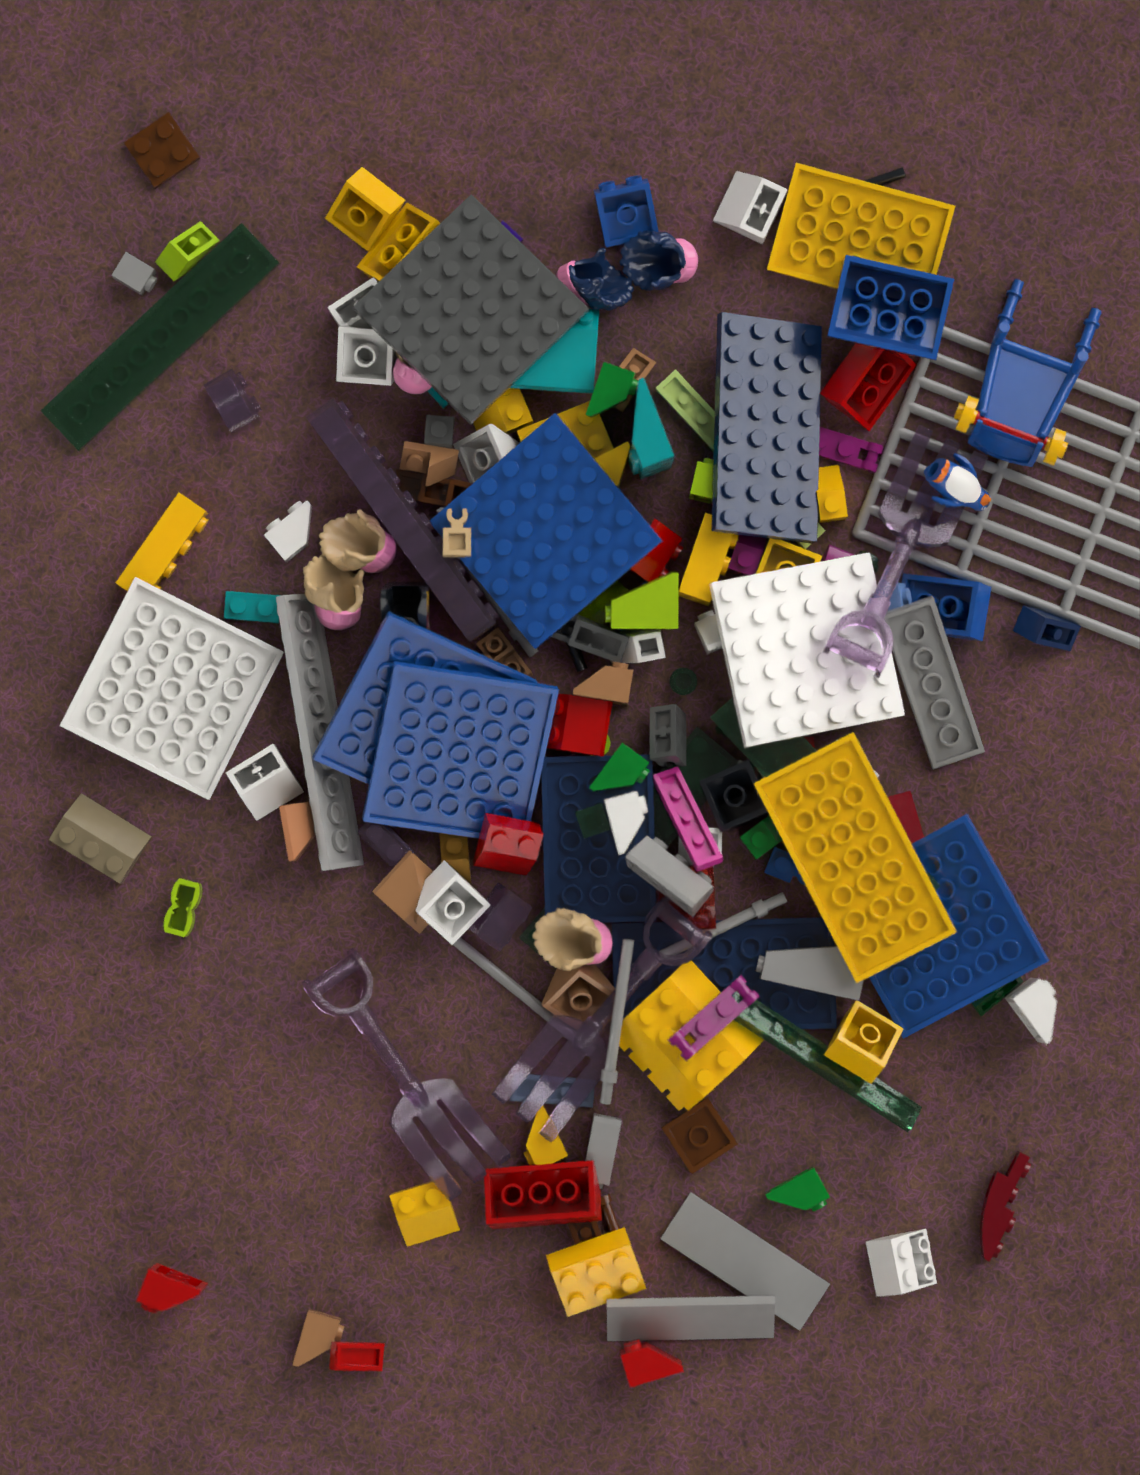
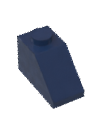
(1046, 628)

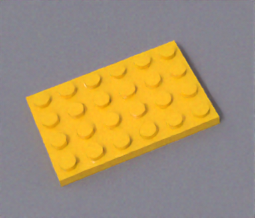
(844, 216)

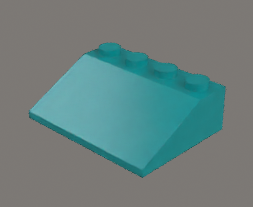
(569, 362)
(650, 446)

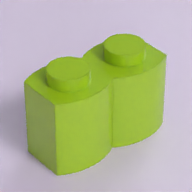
(181, 915)

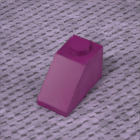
(746, 555)

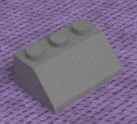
(670, 874)

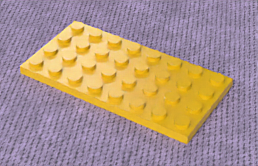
(855, 857)

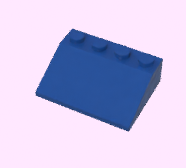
(890, 307)

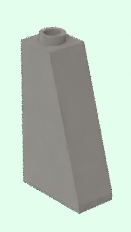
(810, 968)

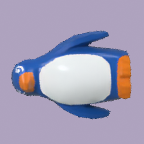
(956, 484)

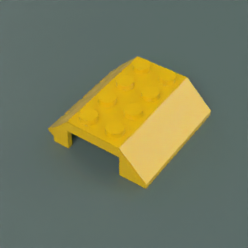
(661, 1016)

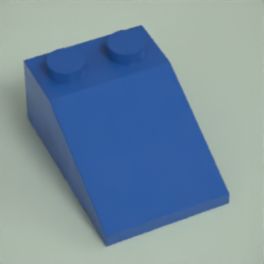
(959, 603)

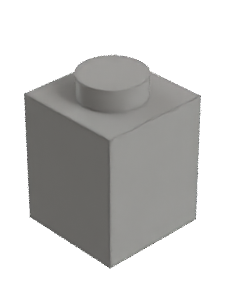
(135, 274)

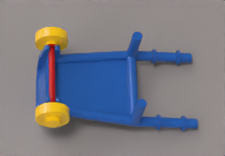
(1022, 394)

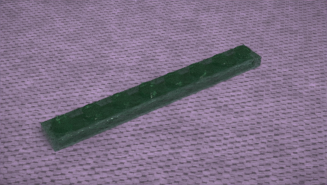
(811, 1052)

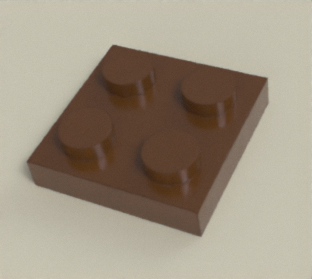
(162, 150)
(699, 1135)

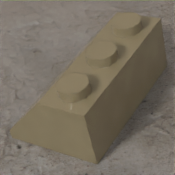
(100, 838)

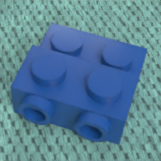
(625, 209)

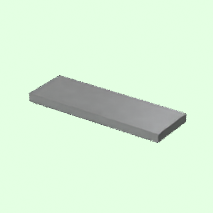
(933, 683)
(744, 1260)
(690, 1318)

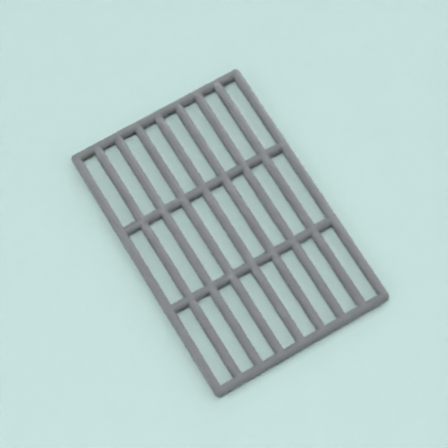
(999, 471)

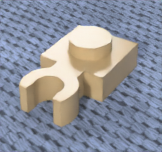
(457, 539)

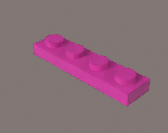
(687, 818)

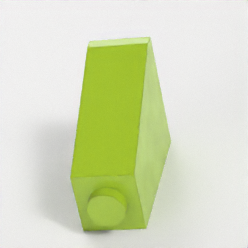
(647, 606)

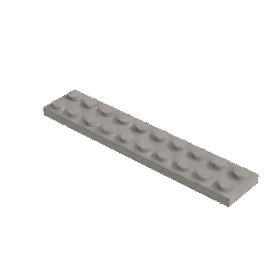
(314, 708)

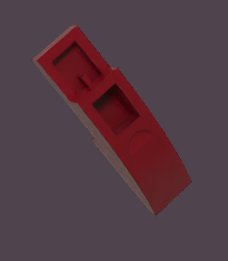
(995, 1217)

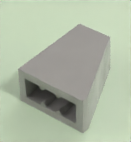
(603, 1145)

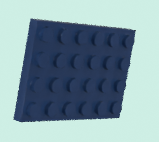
(588, 871)

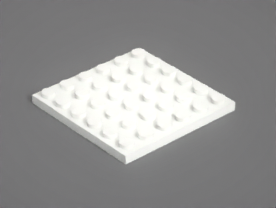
(774, 647)
(171, 688)

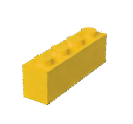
(165, 543)

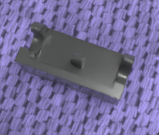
(668, 735)

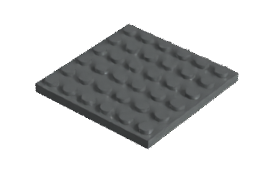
(470, 309)

